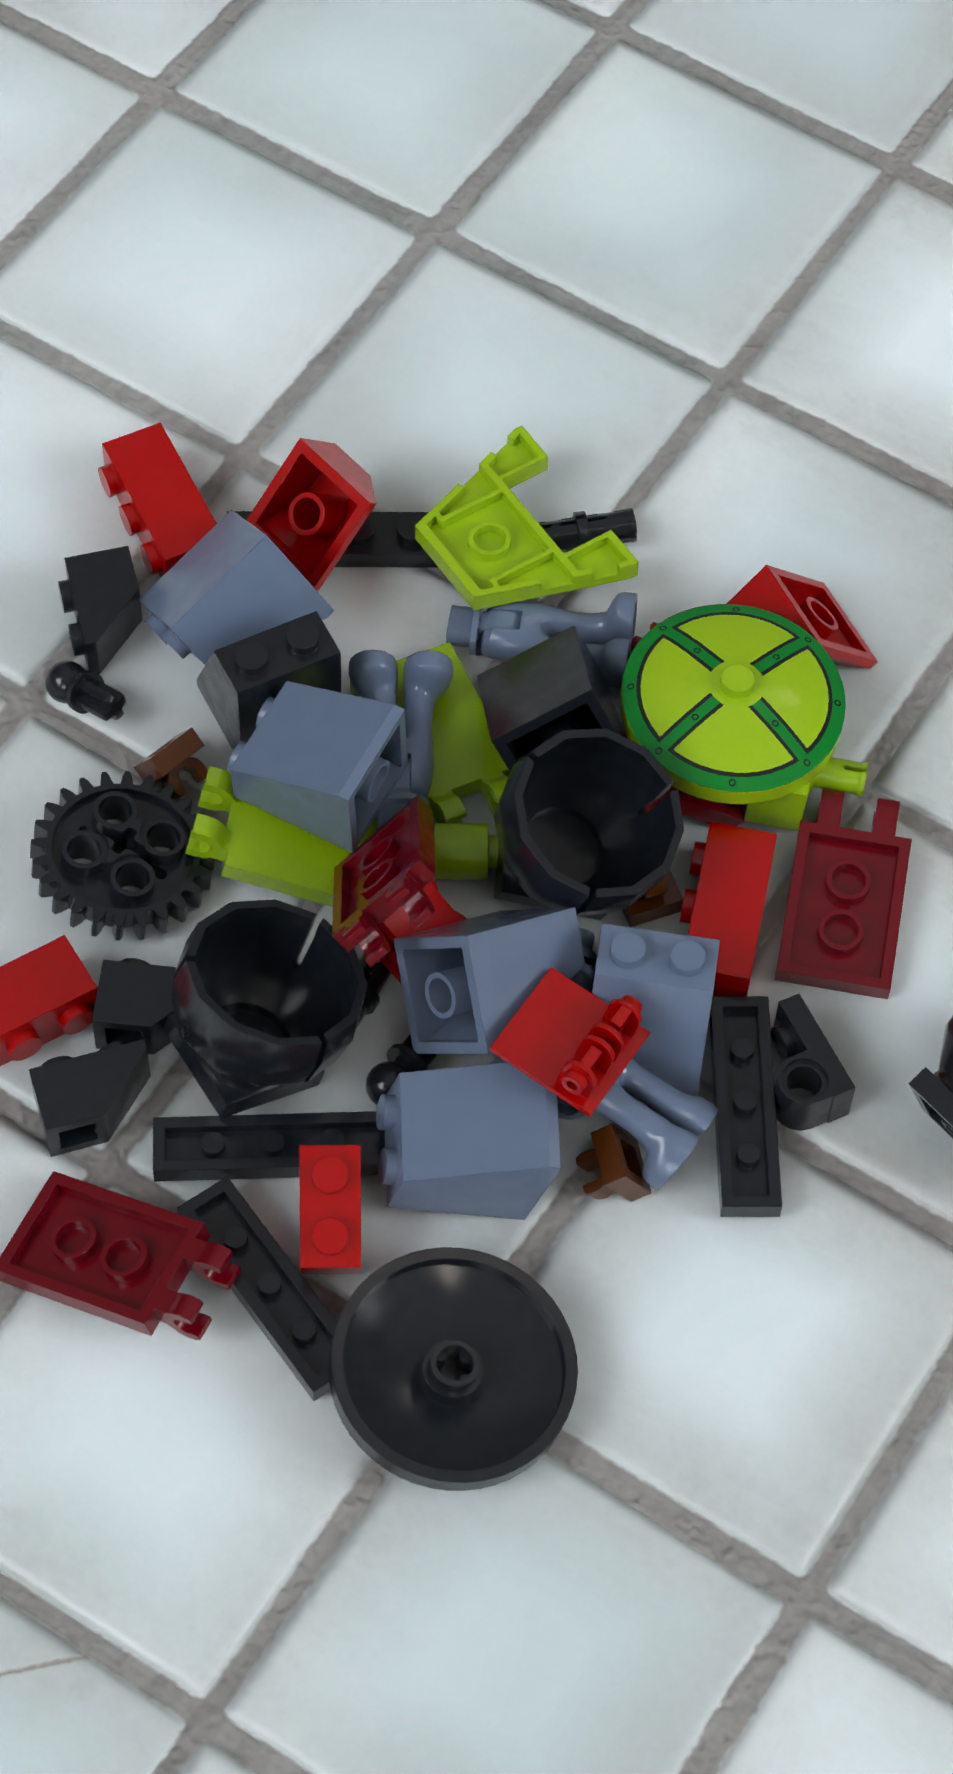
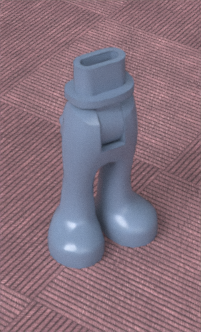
(520, 625)
(424, 681)
(666, 1128)

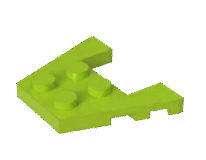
(499, 550)

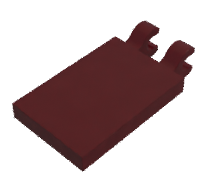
(384, 876)
(844, 902)
(114, 1257)

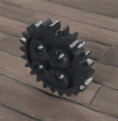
(119, 856)

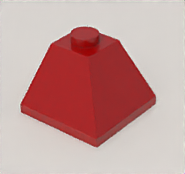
(315, 507)
(811, 608)

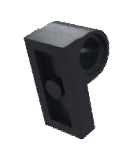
(808, 1066)

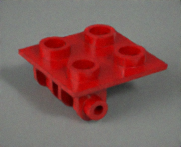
(572, 1040)

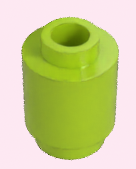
(464, 851)

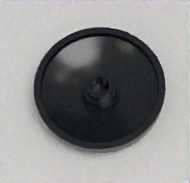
(452, 1369)

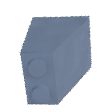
(228, 591)
(322, 761)
(477, 972)
(675, 986)
(468, 1141)

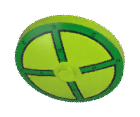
(733, 703)

